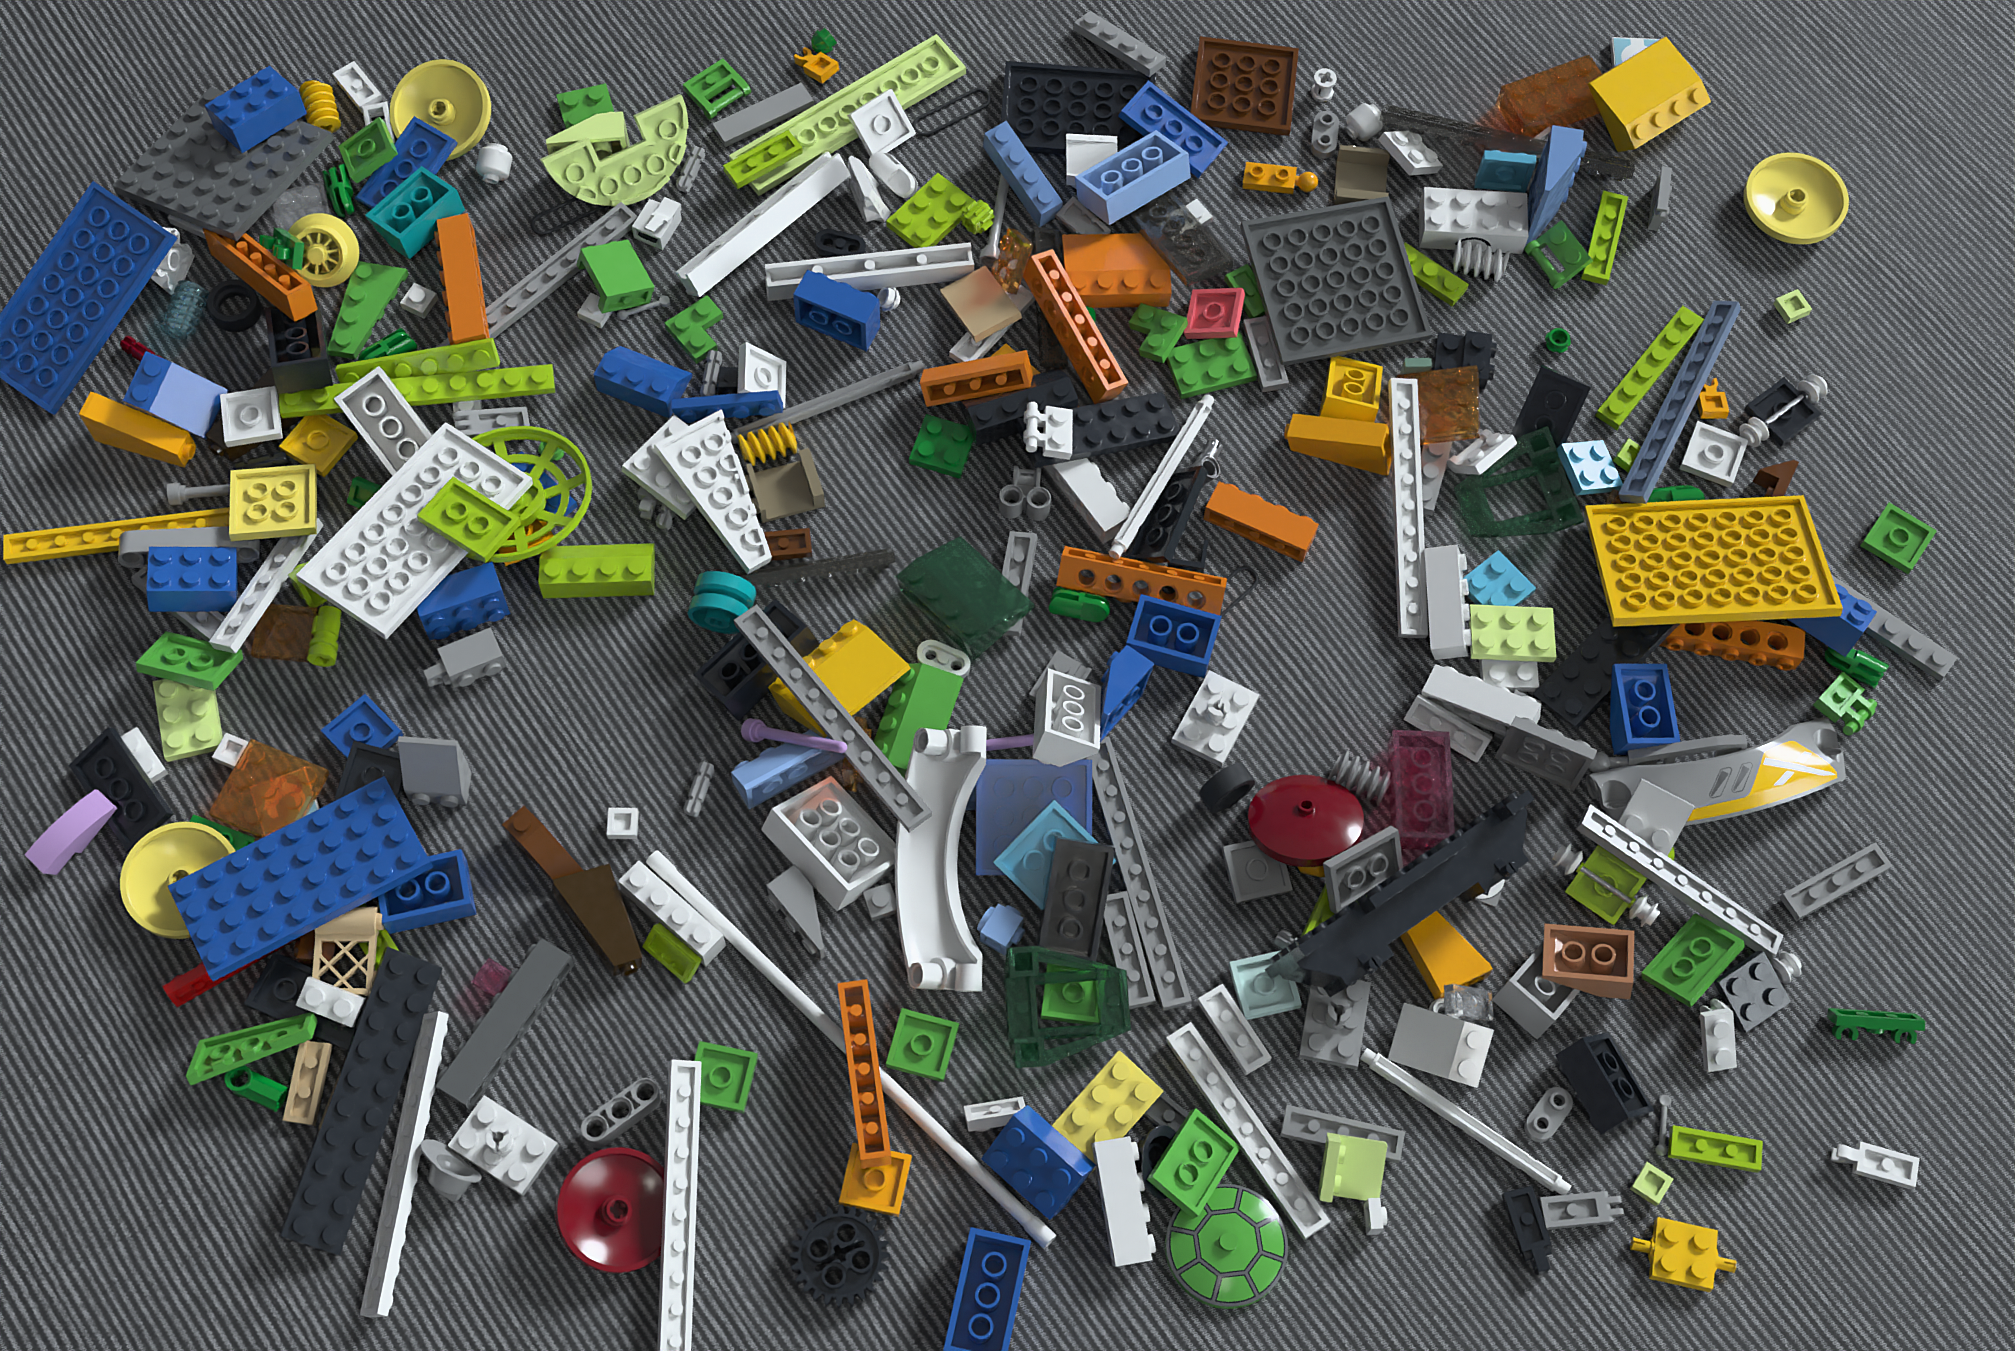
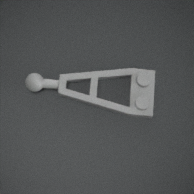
(1719, 744)

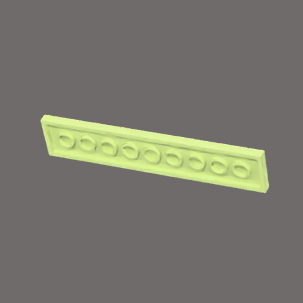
(826, 124)

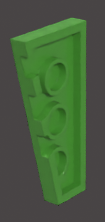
(363, 304)
(244, 1046)

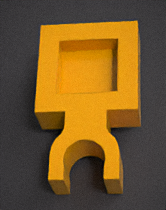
(817, 66)
(1712, 403)

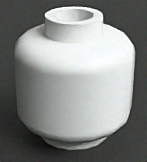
(1364, 122)
(494, 163)

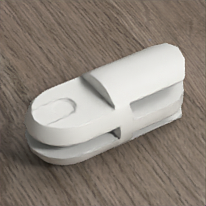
(893, 174)

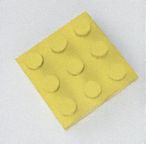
(273, 502)

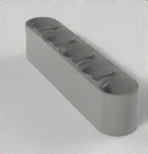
(136, 543)

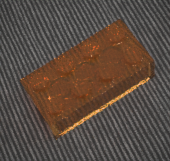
(1550, 97)

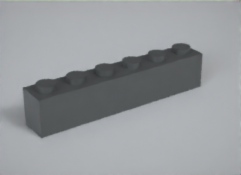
(504, 1025)

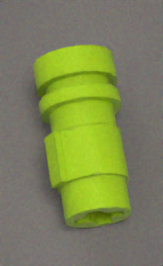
(326, 631)

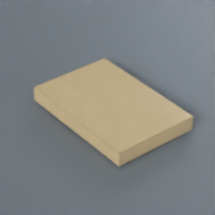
(980, 304)

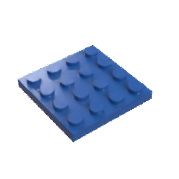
(1014, 794)

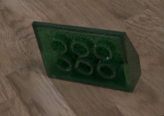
(964, 595)

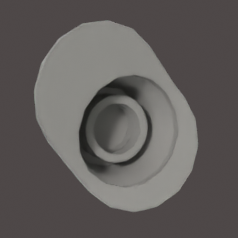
(448, 1170)

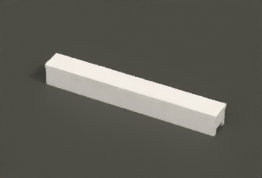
(762, 224)
(875, 269)

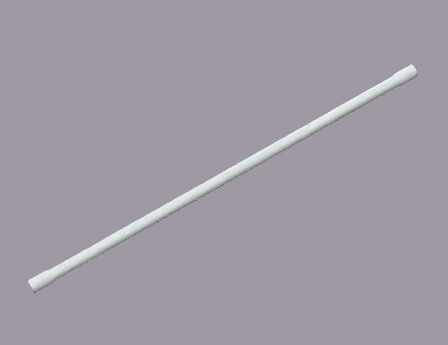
(1031, 1223)

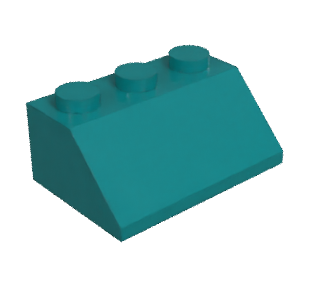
(412, 210)

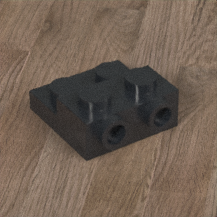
(1465, 351)

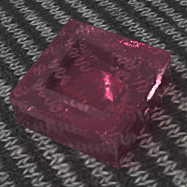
(492, 978)

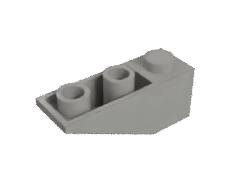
(796, 900)

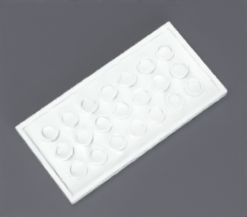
(387, 558)

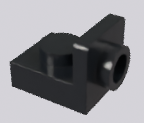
(728, 380)

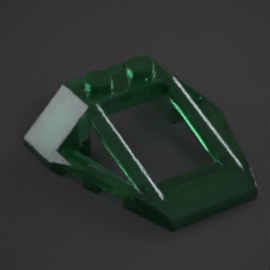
(1552, 480)
(1023, 1034)

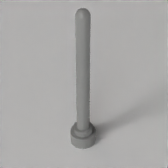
(991, 250)
(180, 493)

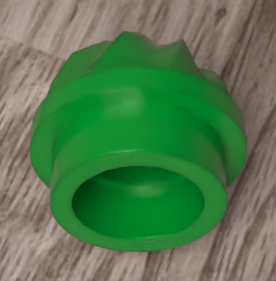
(823, 41)

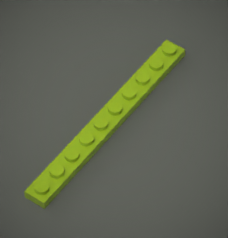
(432, 389)

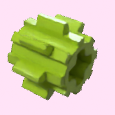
(977, 217)

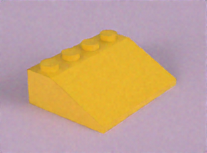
(1647, 94)
(852, 666)

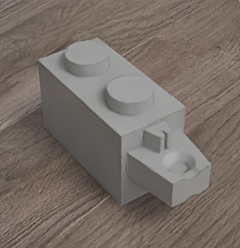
(467, 660)

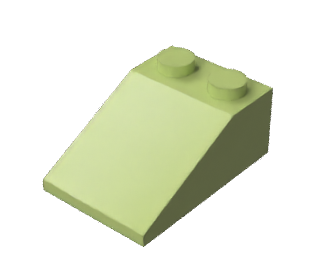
(605, 131)

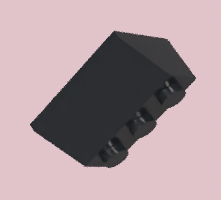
(1603, 1082)

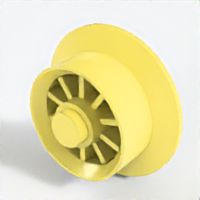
(329, 249)

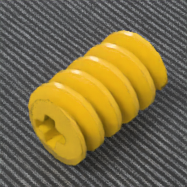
(320, 105)
(767, 444)

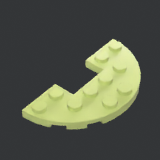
(632, 172)

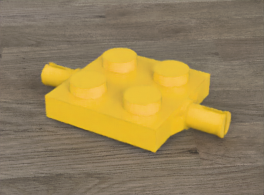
(1683, 1254)

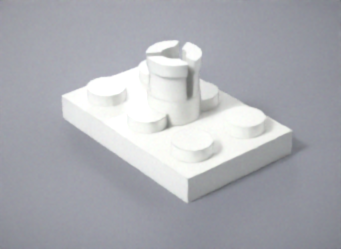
(1215, 718)
(503, 1145)

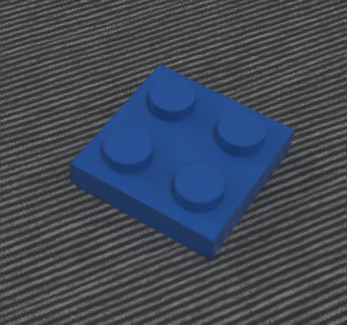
(361, 723)

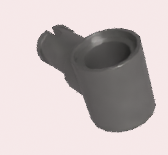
(1208, 459)

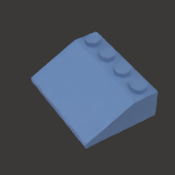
(1553, 177)

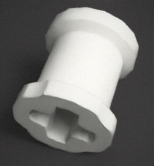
(1326, 86)

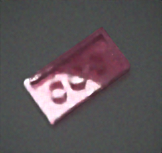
(1420, 787)

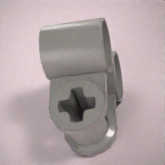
(1025, 492)

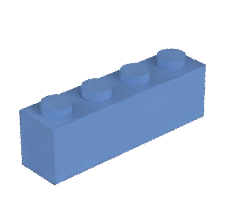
(1022, 173)

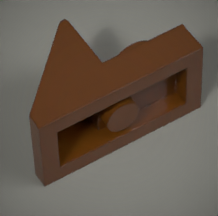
(1776, 478)

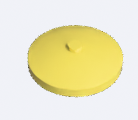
(446, 98)
(1796, 198)
(161, 860)

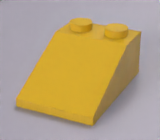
(1351, 390)

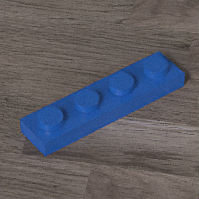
(732, 405)

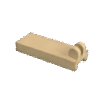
(307, 1083)

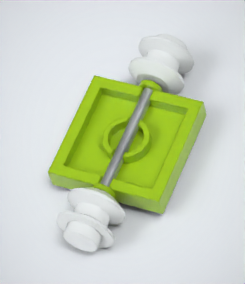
(1606, 885)

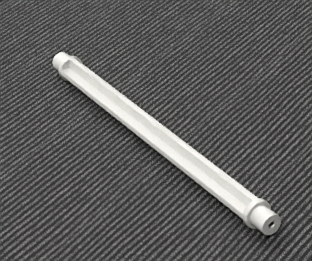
(1161, 477)
(1466, 1122)

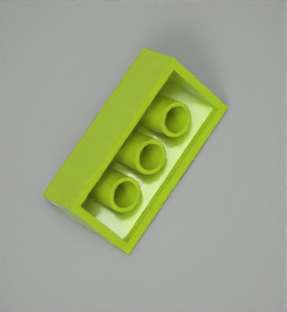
(597, 571)

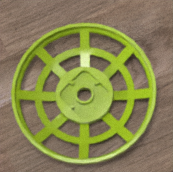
(533, 501)

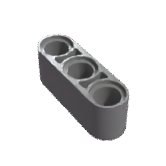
(615, 1127)

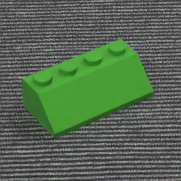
(918, 700)

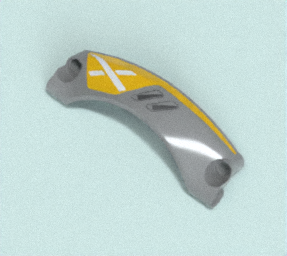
(1736, 783)

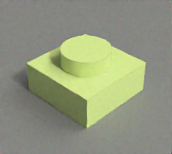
(1792, 306)
(1651, 1184)

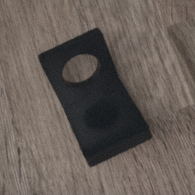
(1189, 565)

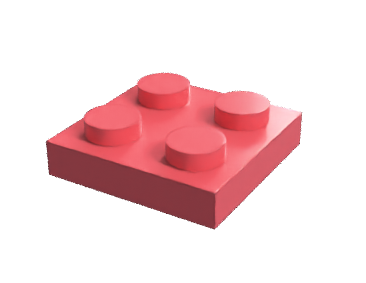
(1214, 313)

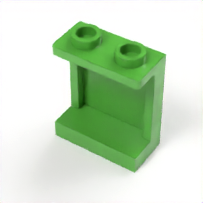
(616, 275)

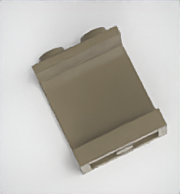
(1360, 174)
(786, 488)

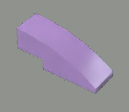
(70, 833)

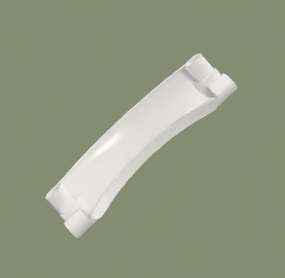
(928, 903)

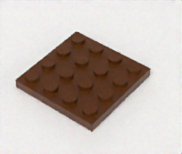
(1244, 85)

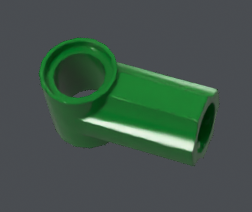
(258, 1088)

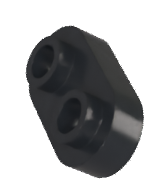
(841, 243)

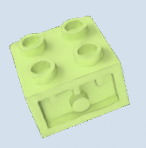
(1351, 1168)

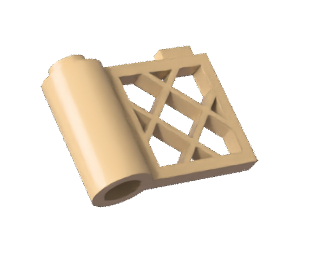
(354, 926)

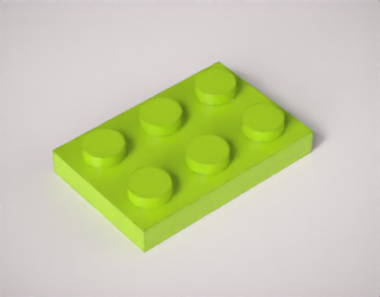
(929, 213)
(469, 519)

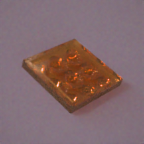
(1448, 404)
(268, 790)

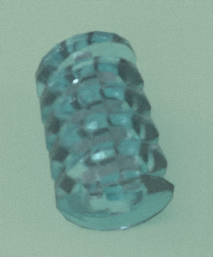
(184, 310)

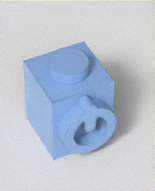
(1001, 927)

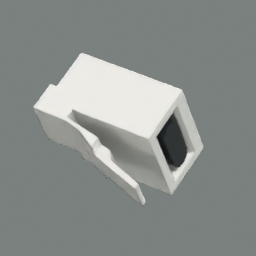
(657, 222)

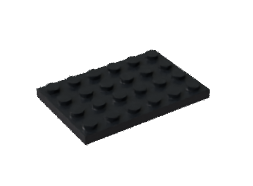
(1059, 100)

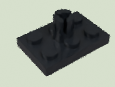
(1552, 402)

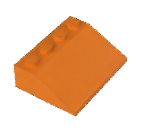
(1116, 270)

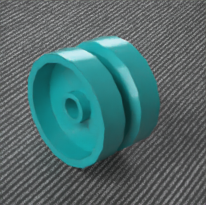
(720, 600)

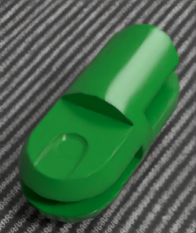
(339, 190)
(392, 344)
(1676, 493)
(1079, 605)
(1858, 665)

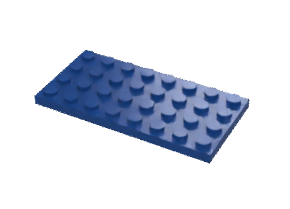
(77, 295)
(299, 878)

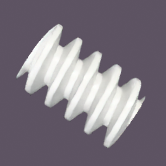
(1480, 260)

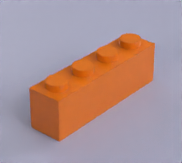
(976, 378)
(1260, 521)

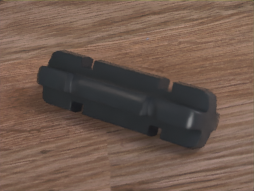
(265, 461)

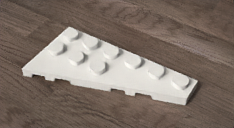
(714, 480)

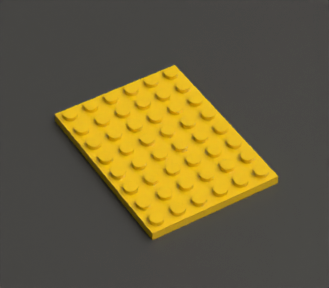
(1711, 561)

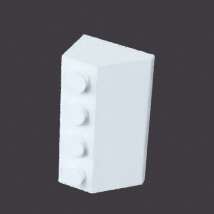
(1066, 719)

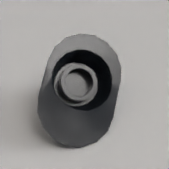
(1150, 1151)

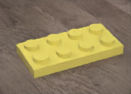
(1108, 1105)

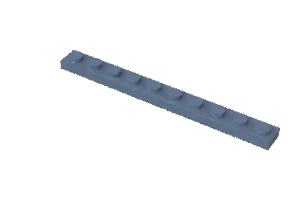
(1679, 402)

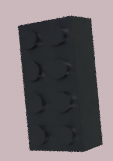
(298, 351)
(1076, 897)

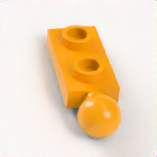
(1277, 178)

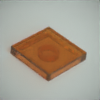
(284, 633)

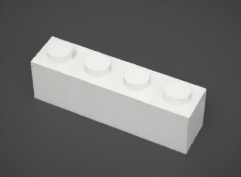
(1091, 496)
(1446, 602)
(1478, 701)
(672, 912)
(1122, 1201)

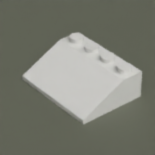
(831, 842)

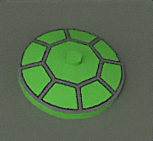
(1228, 1251)

